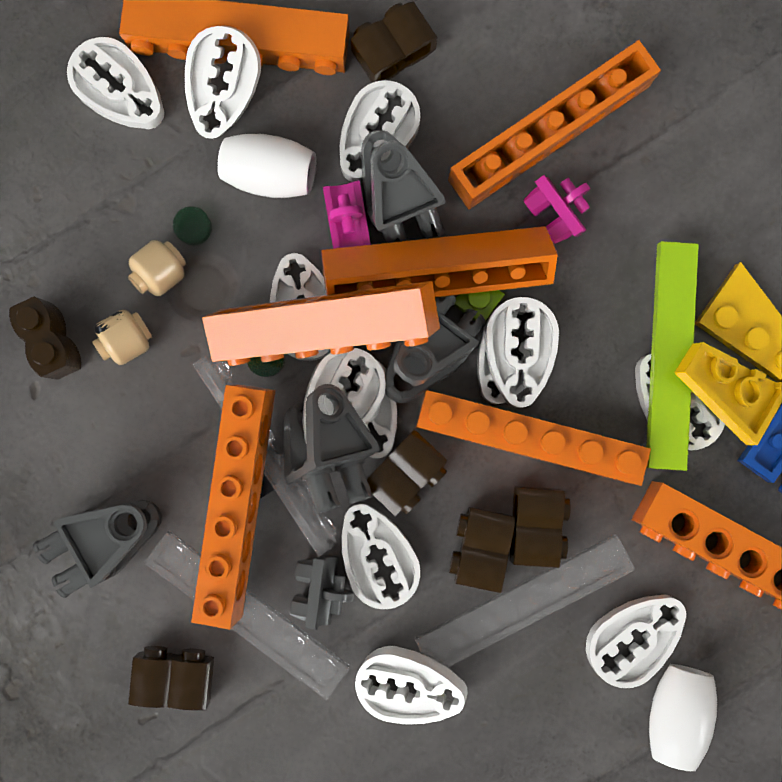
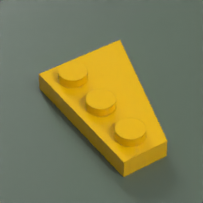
(745, 322)
(734, 393)

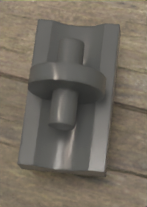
(325, 591)

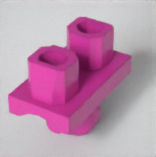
(547, 194)
(346, 215)

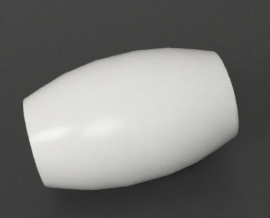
(267, 165)
(683, 717)

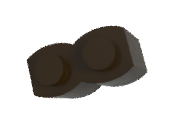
(394, 42)
(45, 338)
(406, 473)
(539, 526)
(483, 549)
(171, 679)

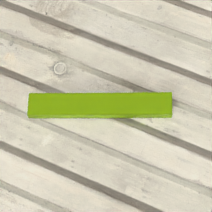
(670, 342)

